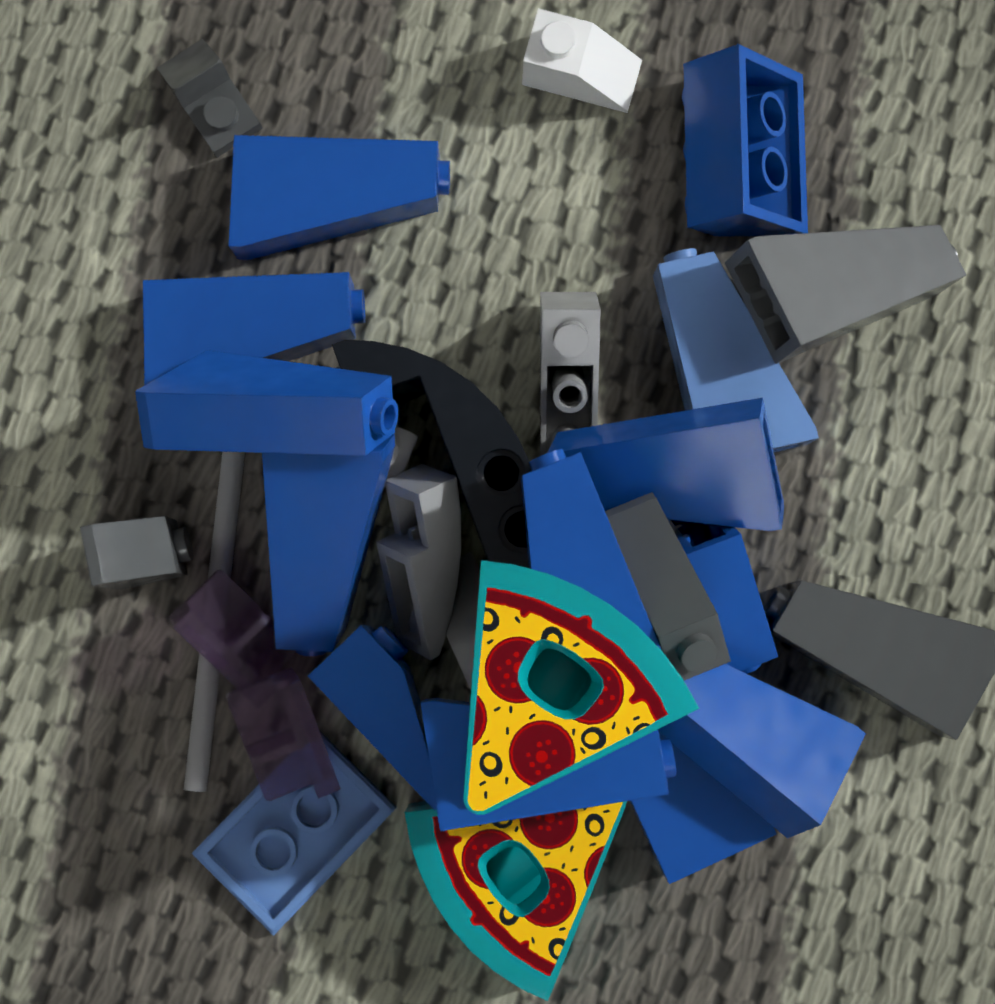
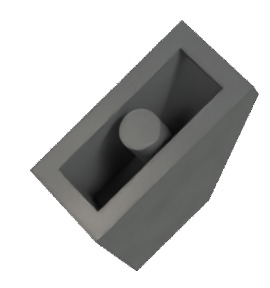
(136, 551)

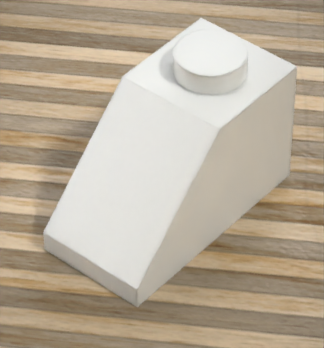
(579, 62)

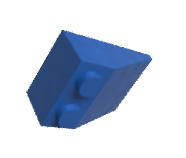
(381, 700)

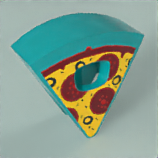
(556, 684)
(515, 884)

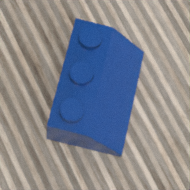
(744, 145)

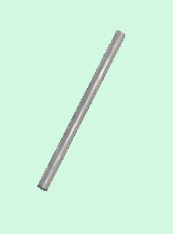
(207, 675)

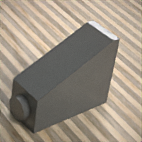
(669, 587)

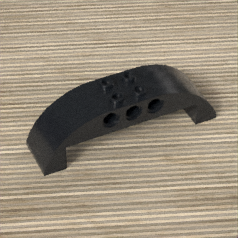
(471, 430)

